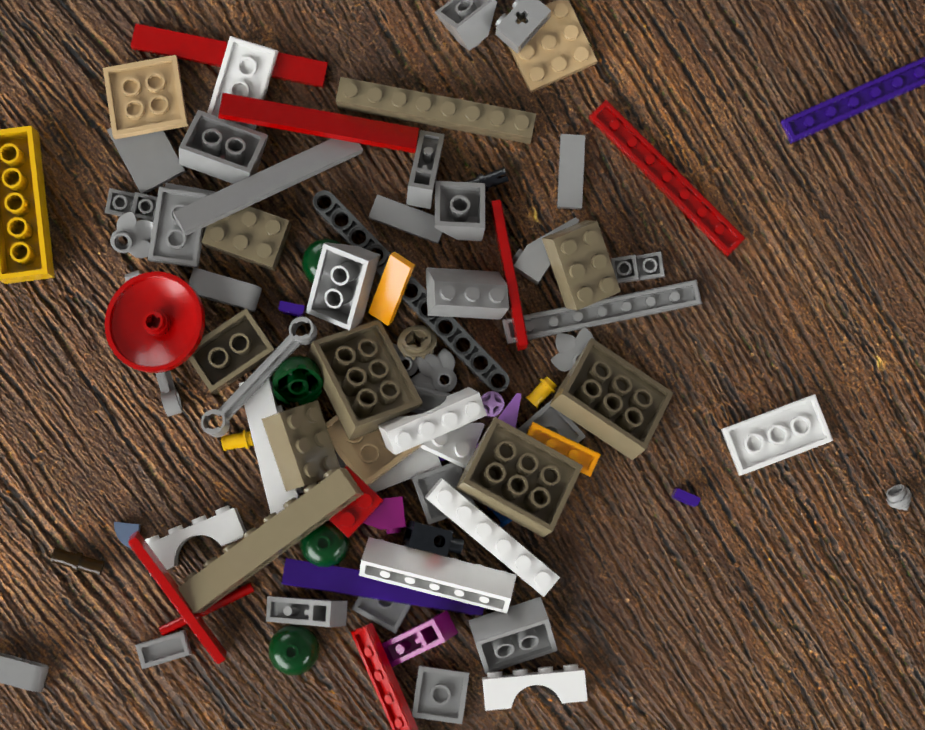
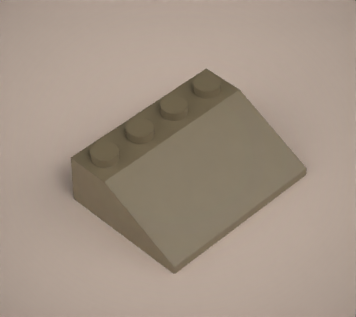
(364, 378)
(612, 399)
(519, 477)

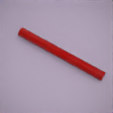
(229, 598)

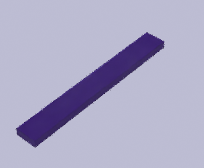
(854, 101)
(348, 582)

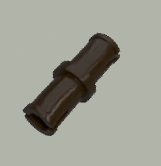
(77, 561)

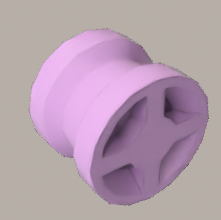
(492, 400)

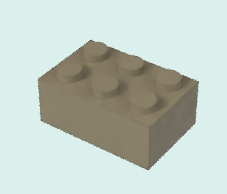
(249, 237)
(581, 265)
(231, 351)
(301, 445)

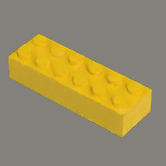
(23, 209)

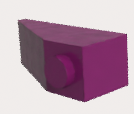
(389, 515)
(419, 638)

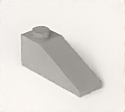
(425, 169)
(533, 260)
(306, 611)

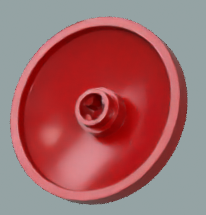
(154, 322)

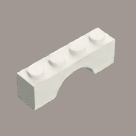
(414, 430)
(223, 527)
(502, 689)

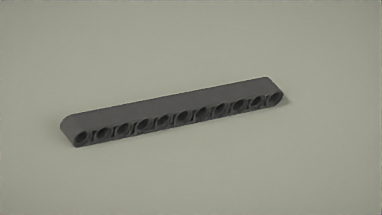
(415, 304)

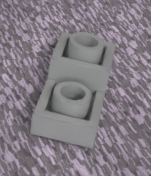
(121, 202)
(638, 267)

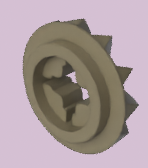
(423, 334)

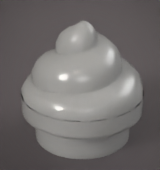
(898, 497)

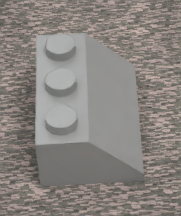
(221, 148)
(342, 284)
(466, 293)
(513, 636)

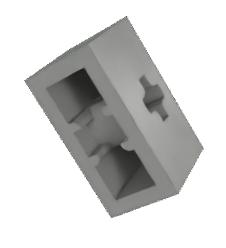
(516, 34)

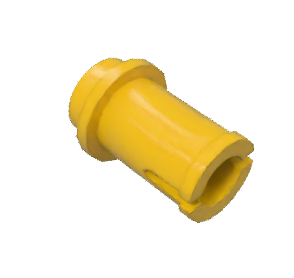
(541, 392)
(237, 440)

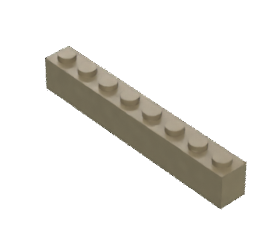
(435, 110)
(270, 540)

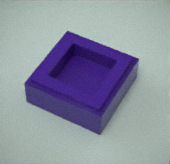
(292, 309)
(685, 497)

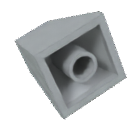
(468, 20)
(460, 209)

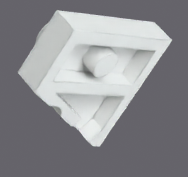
(457, 444)

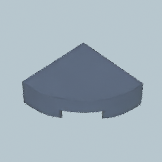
(125, 530)

